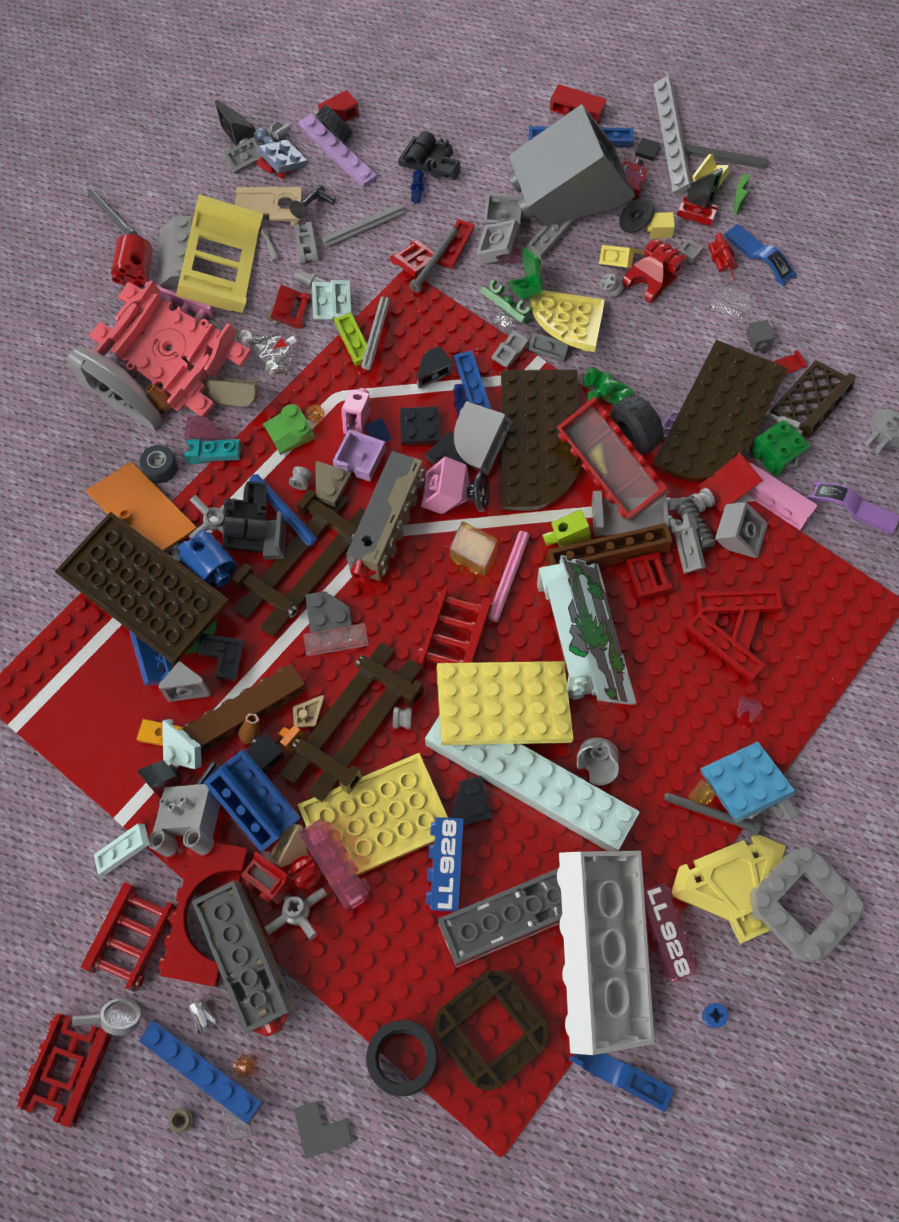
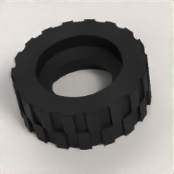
(334, 123)

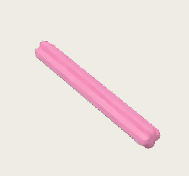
(508, 576)

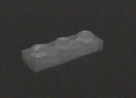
(335, 639)

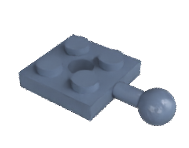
(279, 154)

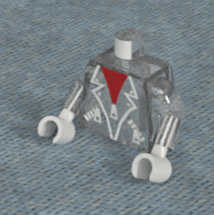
(271, 351)

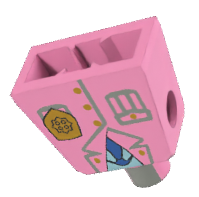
(356, 403)

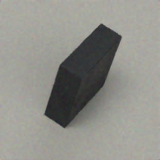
(647, 149)

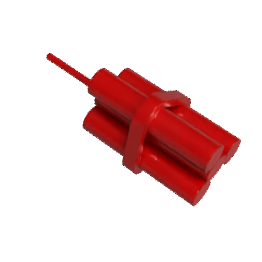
(722, 254)

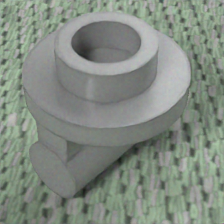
(278, 130)

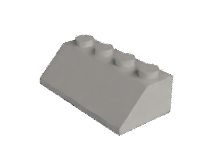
(172, 250)

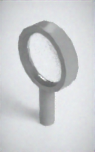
(116, 1017)

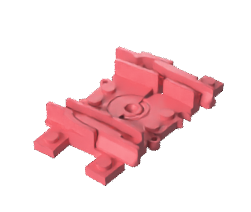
(146, 330)

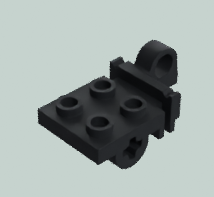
(427, 154)
(245, 519)

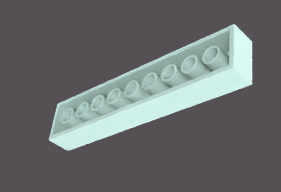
(544, 788)

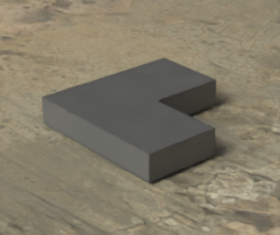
(318, 1137)

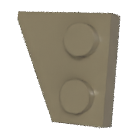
(330, 483)

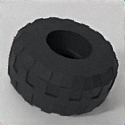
(638, 423)

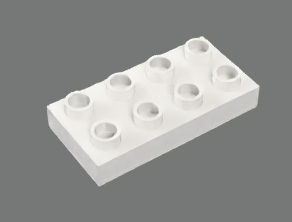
(605, 951)

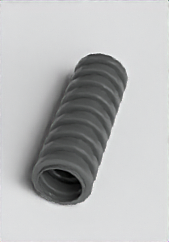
(686, 507)

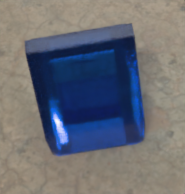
(378, 430)

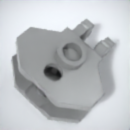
(884, 429)

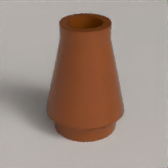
(158, 397)
(249, 729)

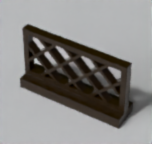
(828, 404)

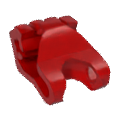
(656, 270)

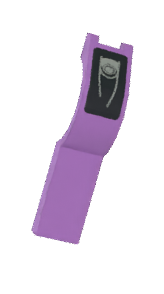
(852, 501)

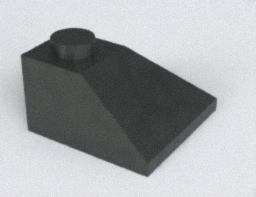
(234, 123)

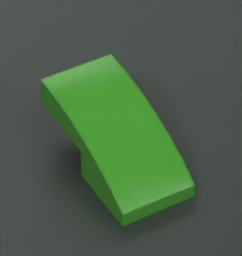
(741, 193)

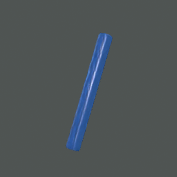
(291, 519)

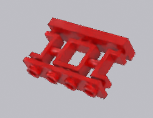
(82, 1075)

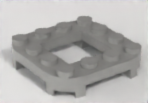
(831, 930)

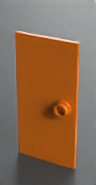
(141, 506)

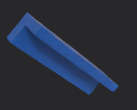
(150, 662)

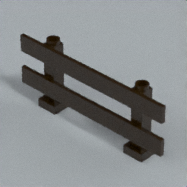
(263, 588)
(336, 768)

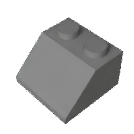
(741, 529)

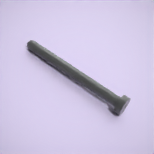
(111, 213)
(416, 285)
(754, 826)

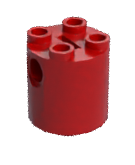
(131, 260)

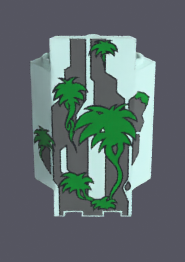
(586, 631)

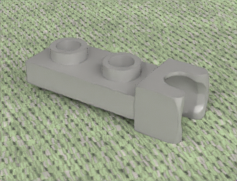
(688, 543)

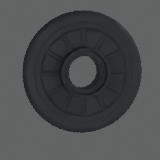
(629, 223)

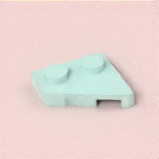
(179, 747)

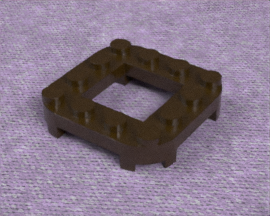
(464, 1053)

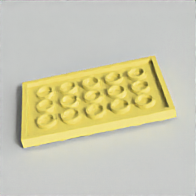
(503, 703)
(383, 814)

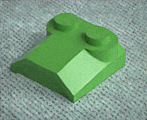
(289, 429)

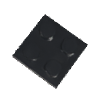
(419, 425)

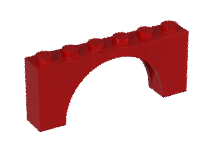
(182, 957)

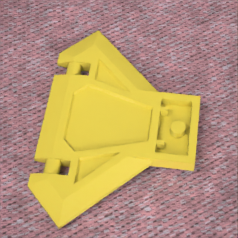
(728, 881)

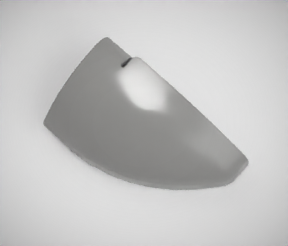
(112, 384)

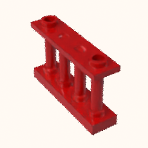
(474, 628)
(107, 939)

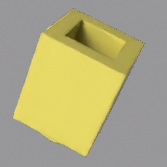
(661, 225)

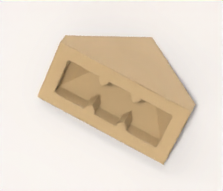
(288, 847)

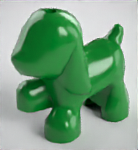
(608, 387)

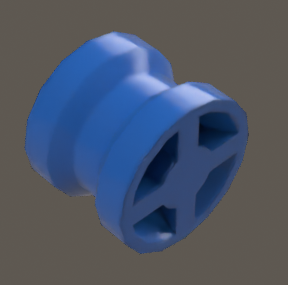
(710, 1016)

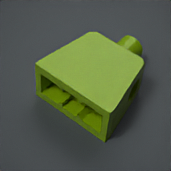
(569, 530)

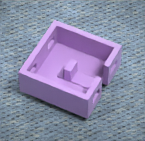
(359, 454)

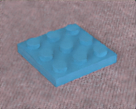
(747, 782)

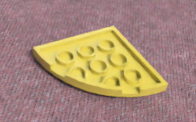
(569, 317)

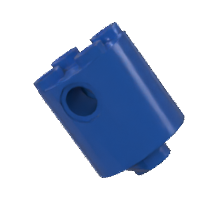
(207, 559)

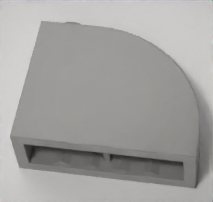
(480, 435)

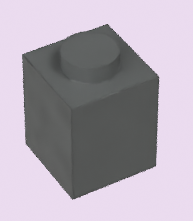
(760, 335)

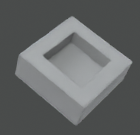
(690, 250)

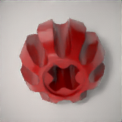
(305, 872)

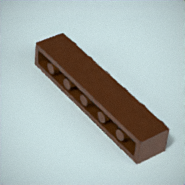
(616, 547)
(260, 700)

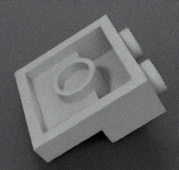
(497, 240)

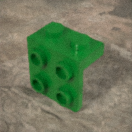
(532, 282)
(778, 447)

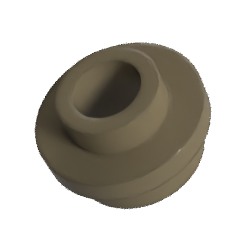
(175, 1127)

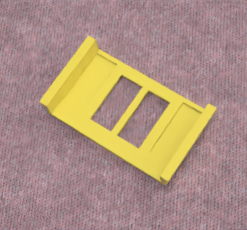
(228, 226)

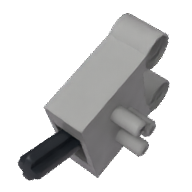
(188, 813)

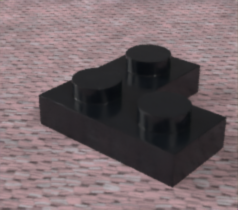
(226, 650)

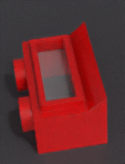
(268, 879)

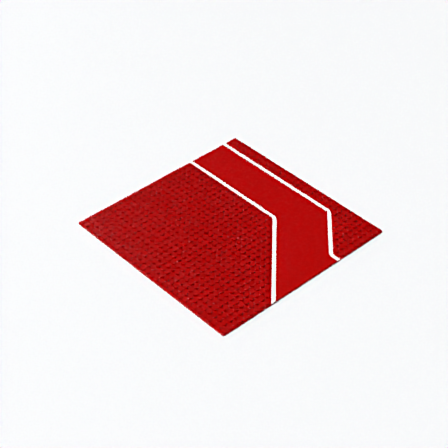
(84, 700)

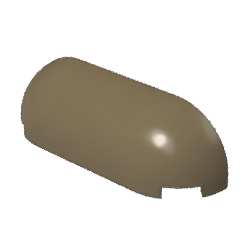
(231, 391)

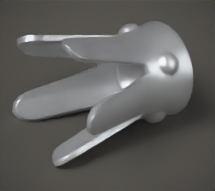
(198, 1011)

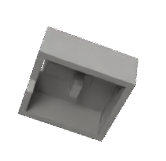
(502, 209)

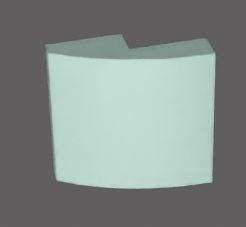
(330, 299)

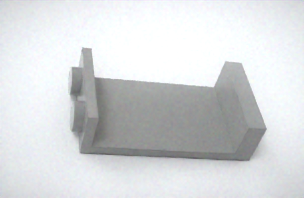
(609, 522)

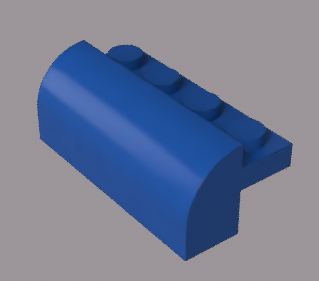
(251, 799)

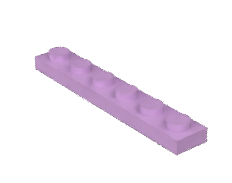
(337, 150)

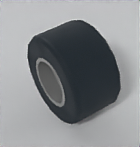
(158, 463)

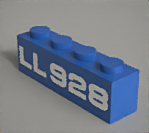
(446, 864)

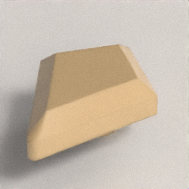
(307, 713)

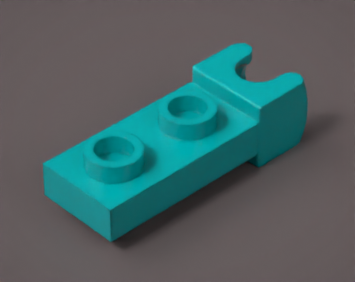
(212, 450)

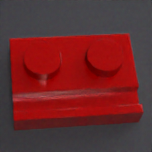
(696, 213)

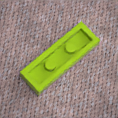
(351, 337)

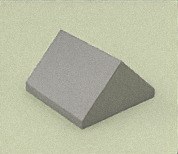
(183, 684)

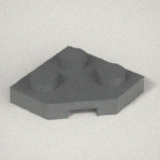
(326, 612)

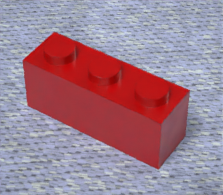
(567, 99)

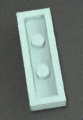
(121, 849)

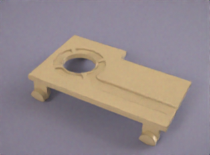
(266, 201)

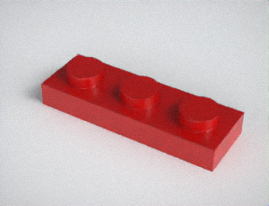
(456, 247)

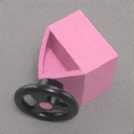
(449, 486)

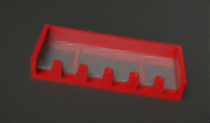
(612, 460)

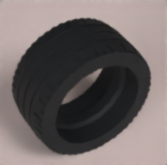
(373, 1052)

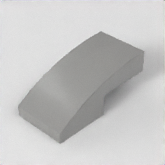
(511, 349)

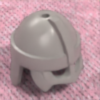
(600, 759)

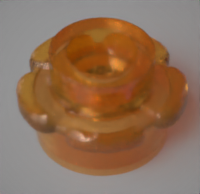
(315, 418)
(243, 1066)

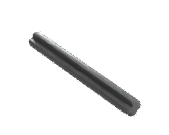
(726, 156)

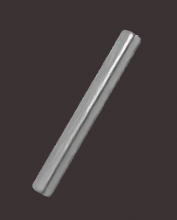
(363, 225)
(375, 333)

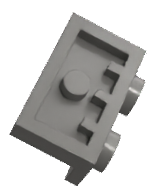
(242, 155)

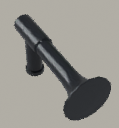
(298, 208)

